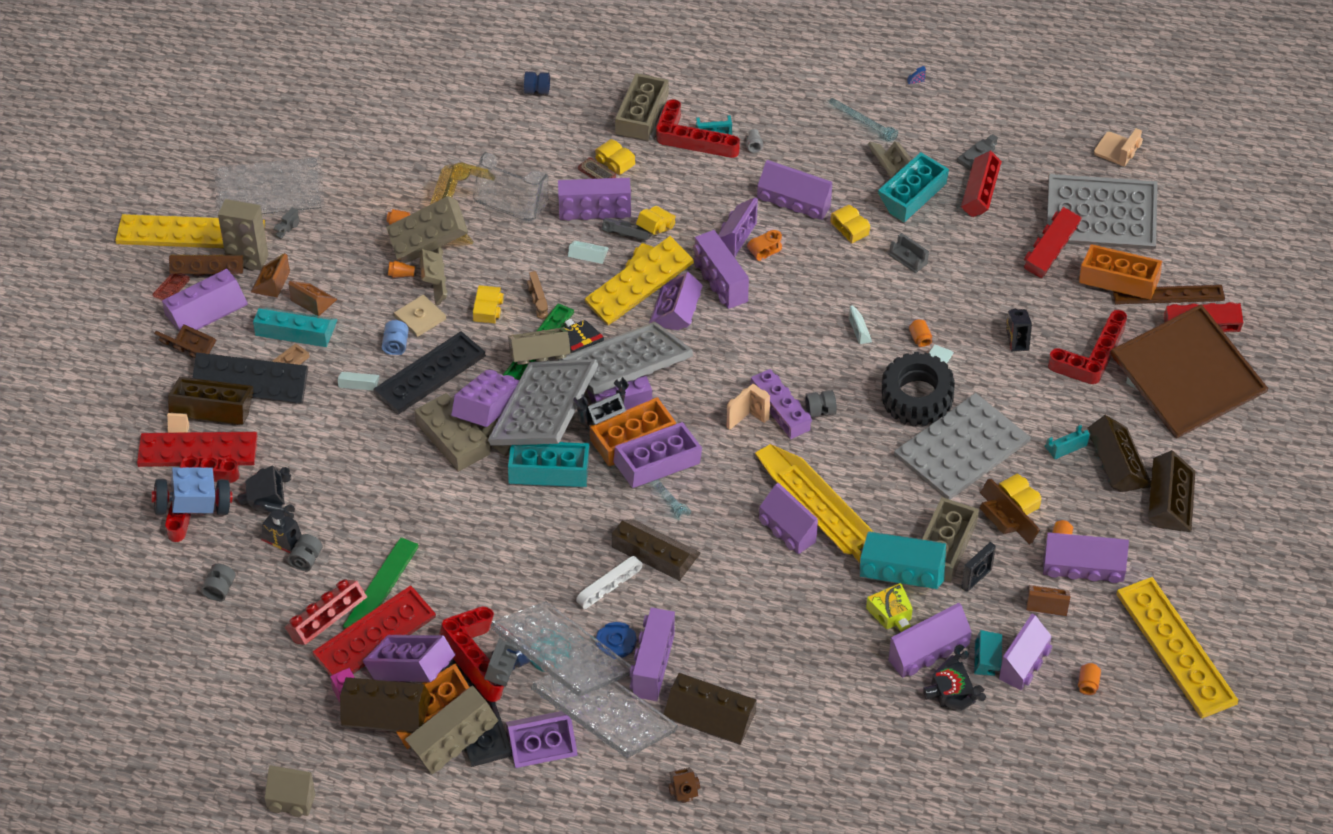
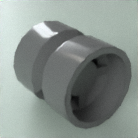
(822, 403)
(305, 552)
(218, 582)

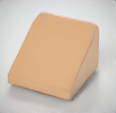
(177, 422)

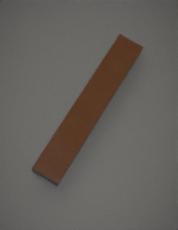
(1175, 294)

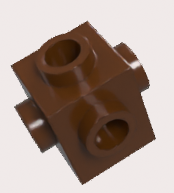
(683, 785)

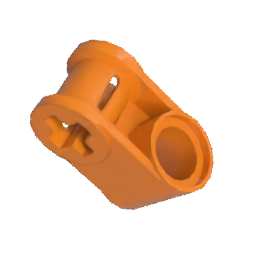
(765, 245)

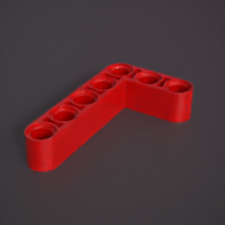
(690, 138)
(1090, 369)
(223, 468)
(459, 633)

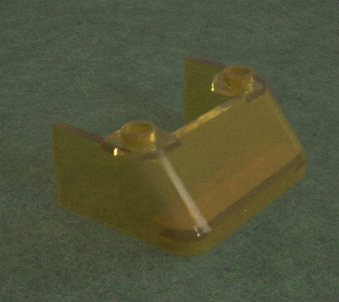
(448, 181)

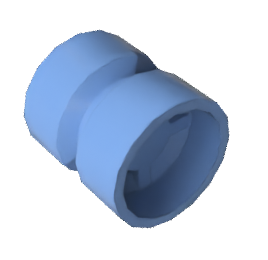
(395, 337)

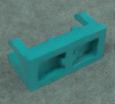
(718, 126)
(1068, 443)
(987, 653)

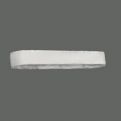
(609, 582)

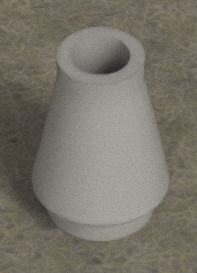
(754, 141)

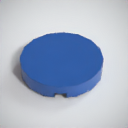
(621, 646)

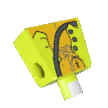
(891, 607)

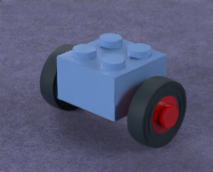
(192, 492)

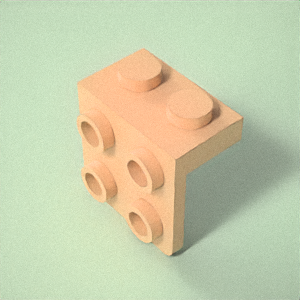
(1118, 148)
(750, 400)

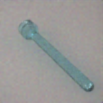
(889, 134)
(678, 508)

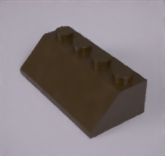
(211, 400)
(1118, 455)
(1172, 493)
(653, 548)
(383, 705)
(710, 708)

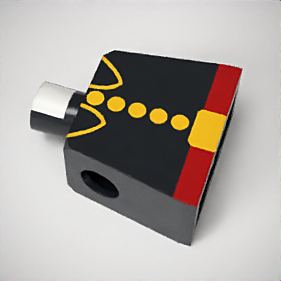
(1019, 321)
(582, 335)
(280, 531)

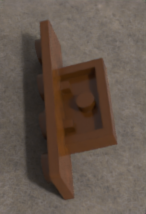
(205, 264)
(189, 340)
(1006, 513)

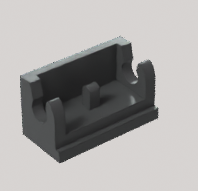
(909, 253)
(501, 663)

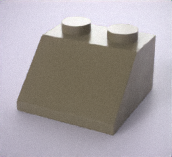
(289, 791)

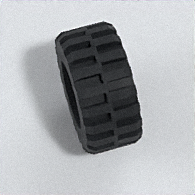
(918, 368)

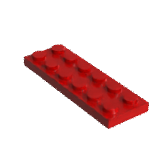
(171, 448)
(397, 616)

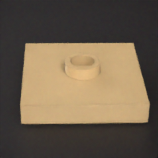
(420, 315)

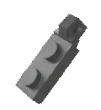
(976, 150)
(625, 229)

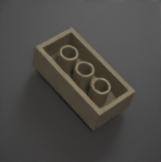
(641, 106)
(427, 229)
(243, 232)
(455, 438)
(953, 525)
(452, 730)

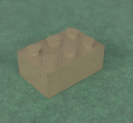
(539, 345)

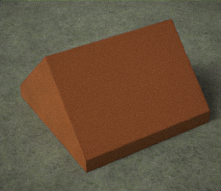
(272, 277)
(310, 297)
(1048, 600)

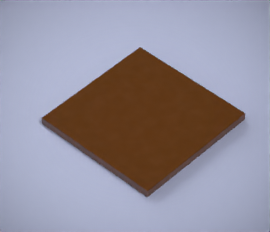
(1188, 371)

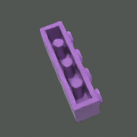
(783, 406)

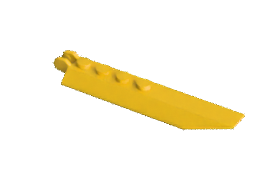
(804, 484)

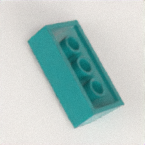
(913, 186)
(294, 326)
(549, 464)
(903, 560)

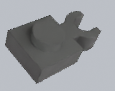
(289, 221)

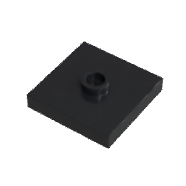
(978, 567)

